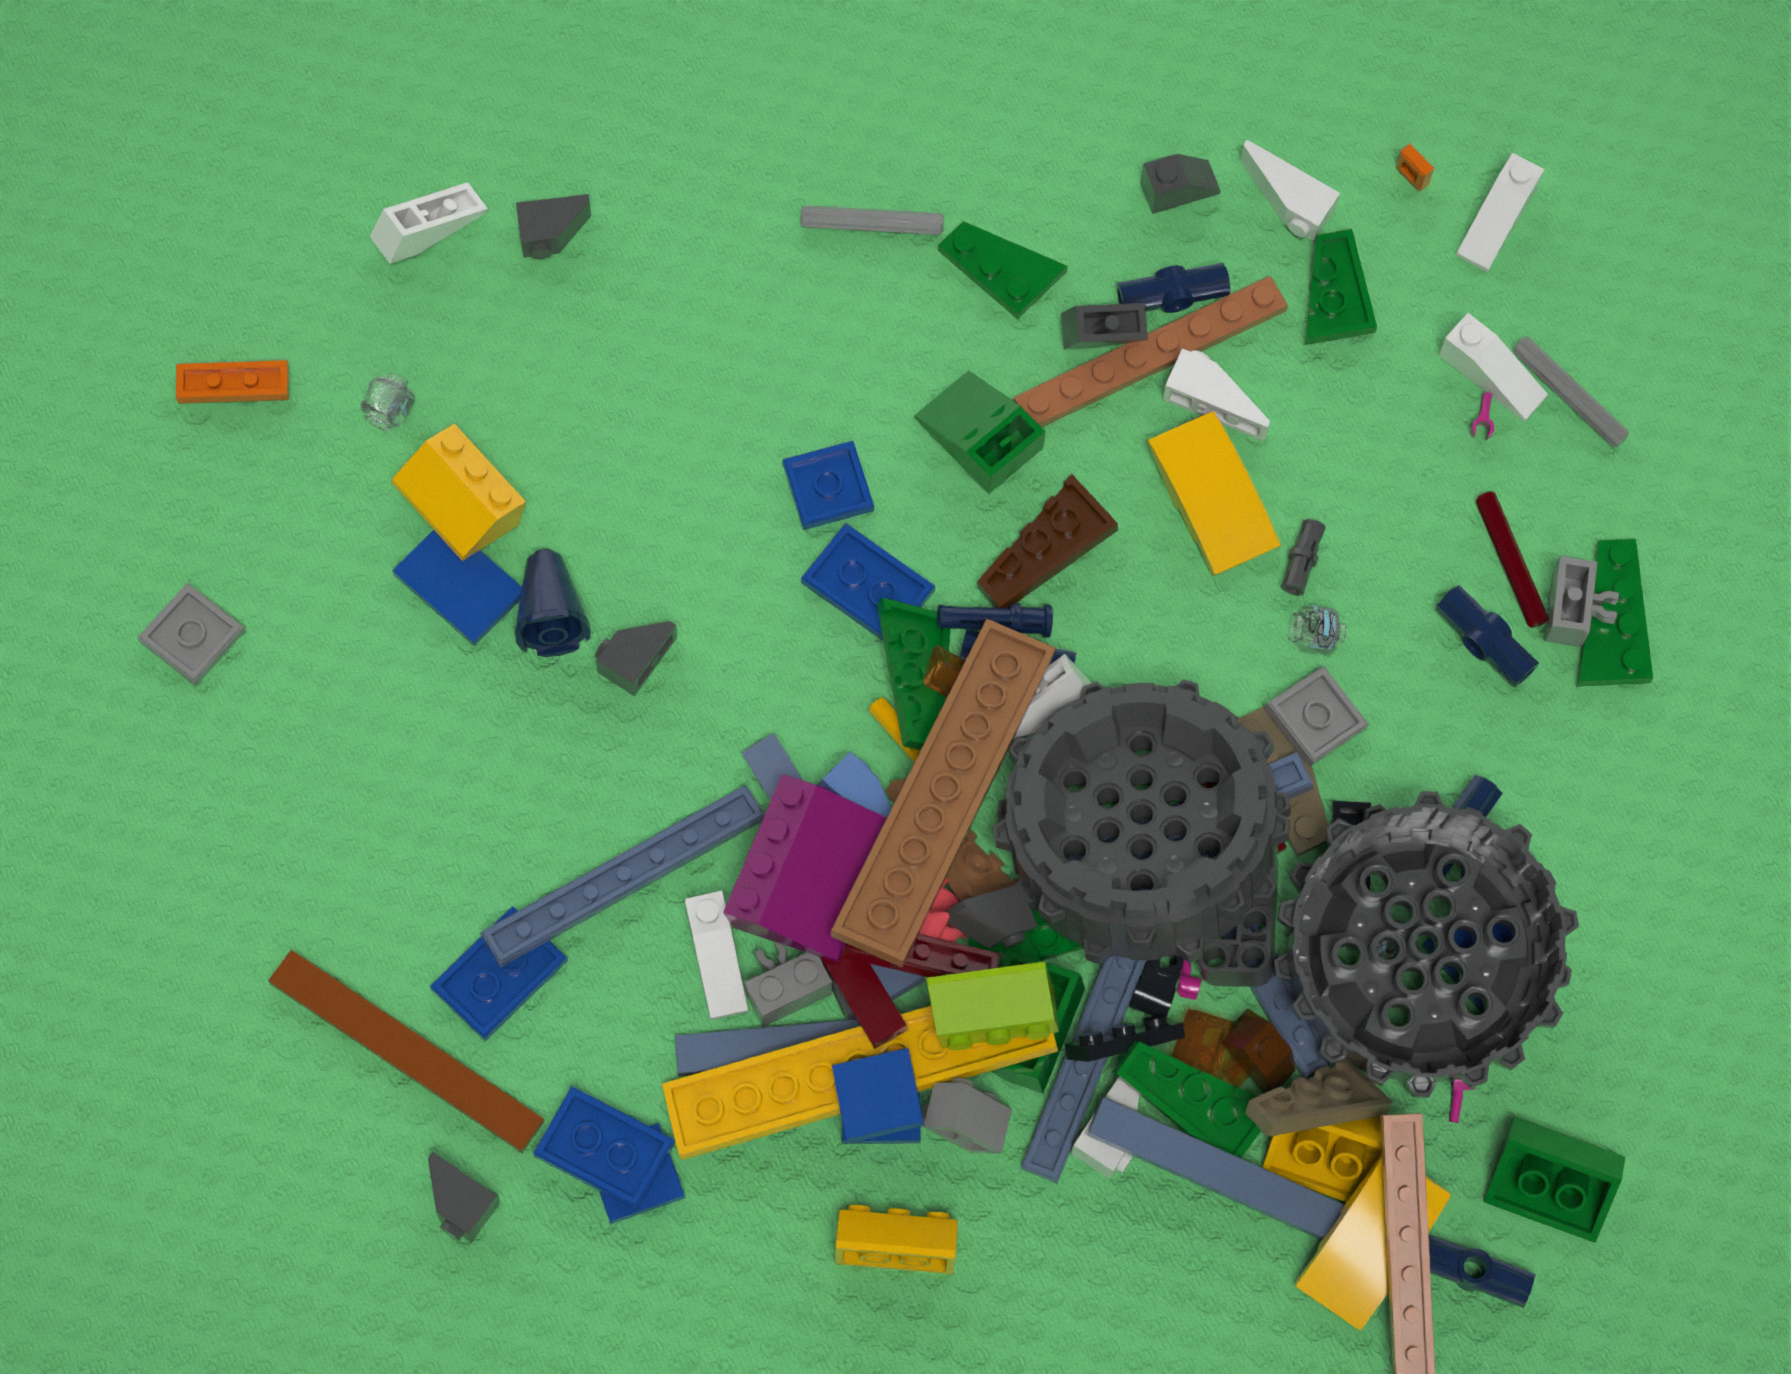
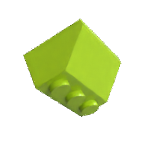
(993, 1005)

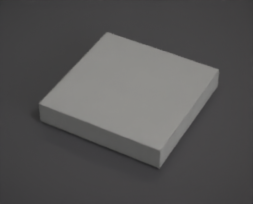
(191, 634)
(1316, 716)

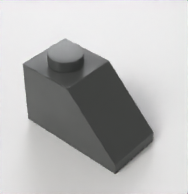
(1177, 181)
(551, 223)
(1103, 325)
(634, 654)
(995, 917)
(459, 1200)

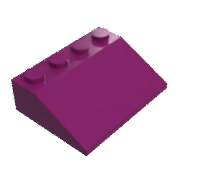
(803, 867)

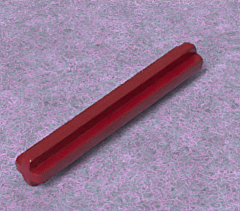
(1512, 559)

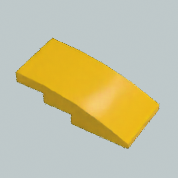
(1213, 493)
(1351, 1260)

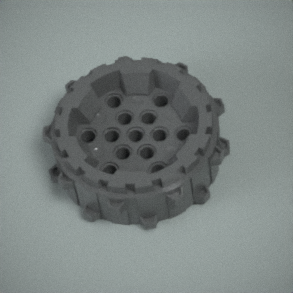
(1497, 886)
(1190, 894)

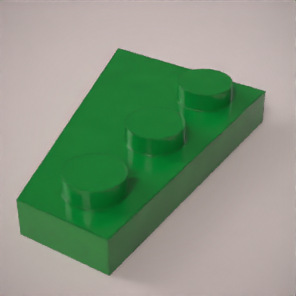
(1000, 267)
(1338, 291)

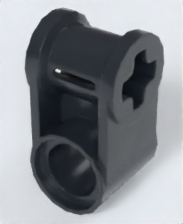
(1157, 987)

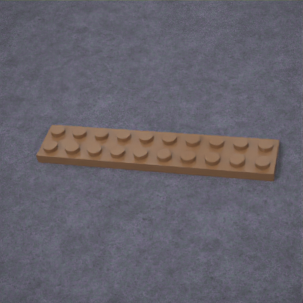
(943, 793)

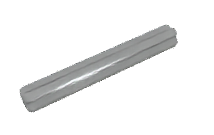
(872, 220)
(1571, 391)

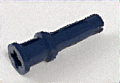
(1018, 618)

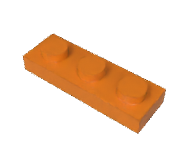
(232, 381)

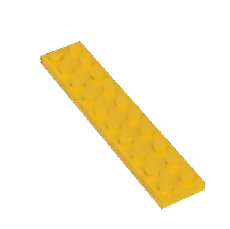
(799, 1085)

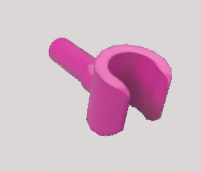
(1484, 416)
(1188, 985)
(1457, 1088)

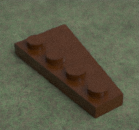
(1058, 537)

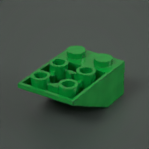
(982, 430)

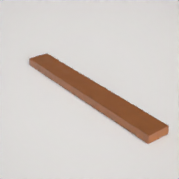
(406, 1051)

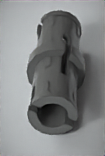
(1303, 557)

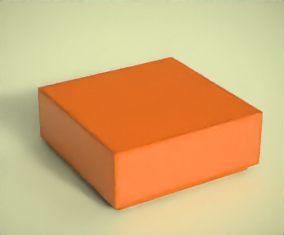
(1414, 167)

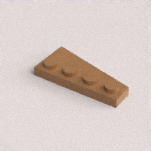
(972, 869)

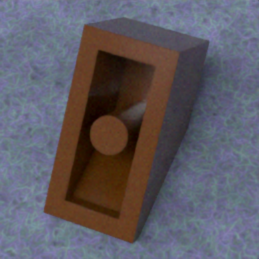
(1261, 1053)

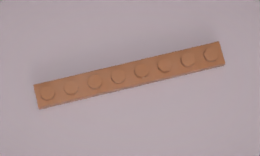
(1161, 350)
(1407, 1243)

